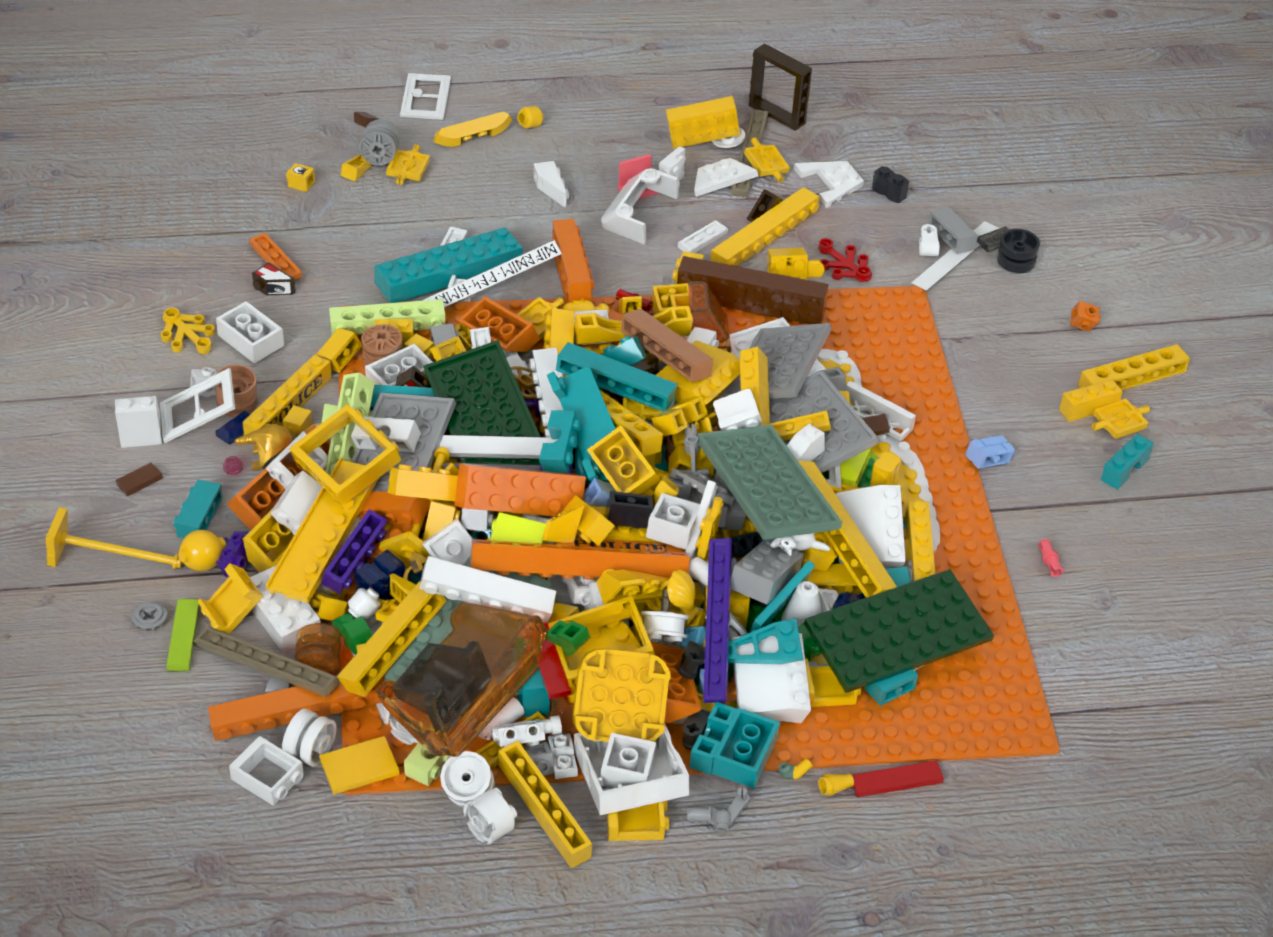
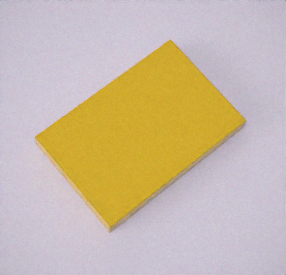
(359, 765)

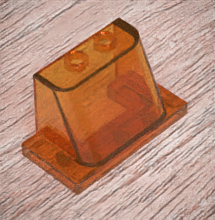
(708, 313)

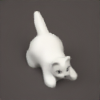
(799, 542)

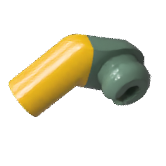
(793, 771)

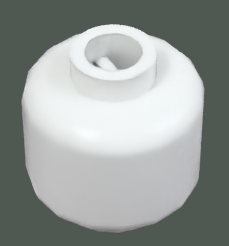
(364, 603)

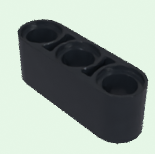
(744, 544)

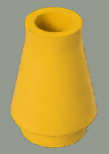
(834, 783)

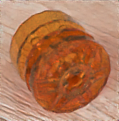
(319, 647)

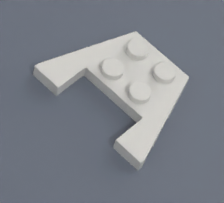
(837, 175)

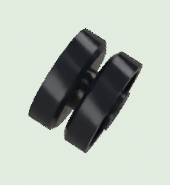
(1018, 250)

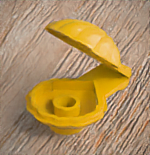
(681, 596)

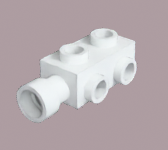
(521, 733)

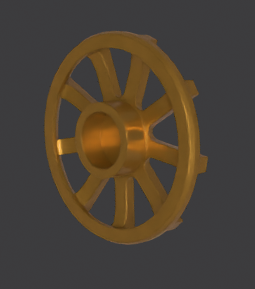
(525, 382)

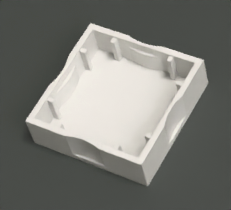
(666, 780)

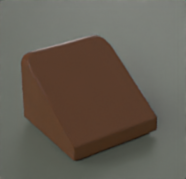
(363, 118)

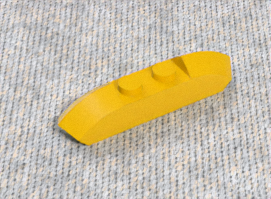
(452, 135)

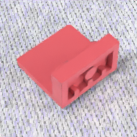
(631, 168)

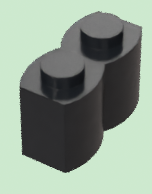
(890, 184)

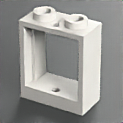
(282, 474)
(252, 757)

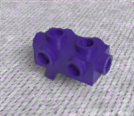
(233, 552)

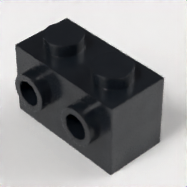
(629, 509)

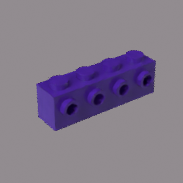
(354, 552)

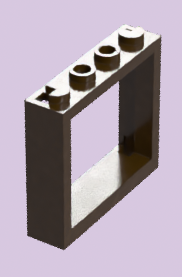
(801, 92)

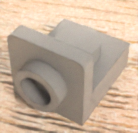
(542, 757)

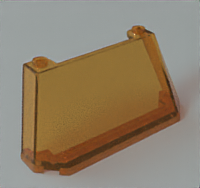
(513, 654)

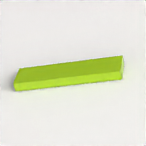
(183, 635)

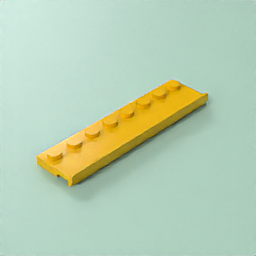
(318, 539)

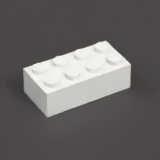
(281, 615)

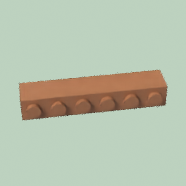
(667, 345)

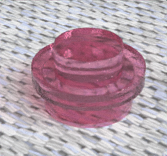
(232, 465)

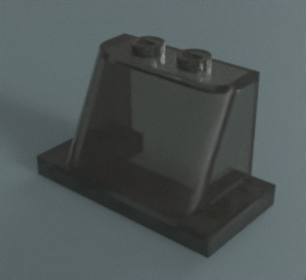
(443, 682)

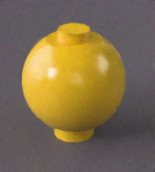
(201, 550)

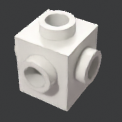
(200, 375)

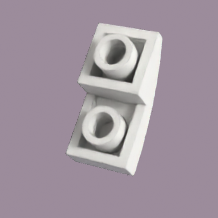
(563, 756)

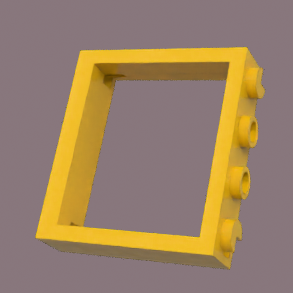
(361, 479)
(600, 617)

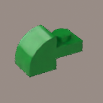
(353, 630)
(568, 636)

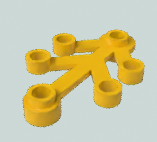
(174, 317)

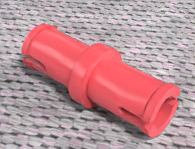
(1050, 558)

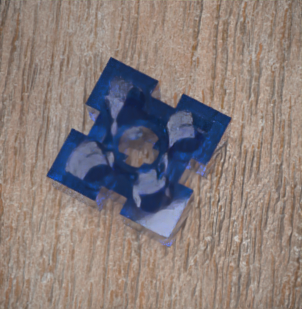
(378, 574)

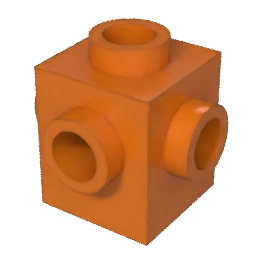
(1085, 316)

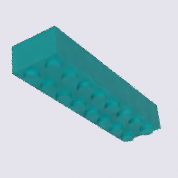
(434, 267)

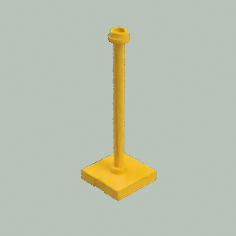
(59, 536)
(408, 542)

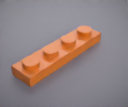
(274, 255)

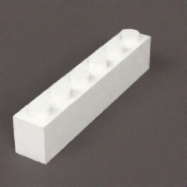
(543, 363)
(486, 588)

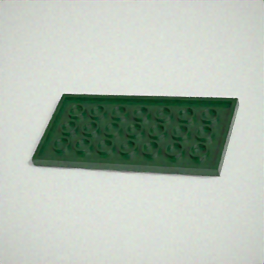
(484, 397)
(898, 630)

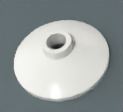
(730, 141)

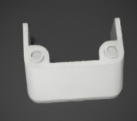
(619, 214)

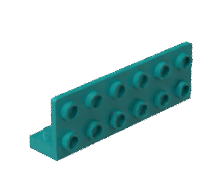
(581, 394)

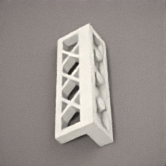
(868, 401)

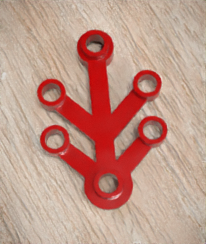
(860, 273)

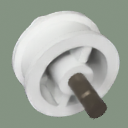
(664, 623)

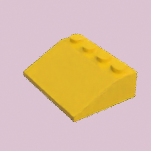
(724, 375)

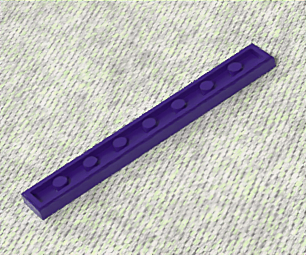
(717, 621)

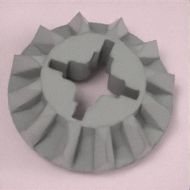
(149, 609)

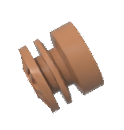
(380, 342)
(244, 390)

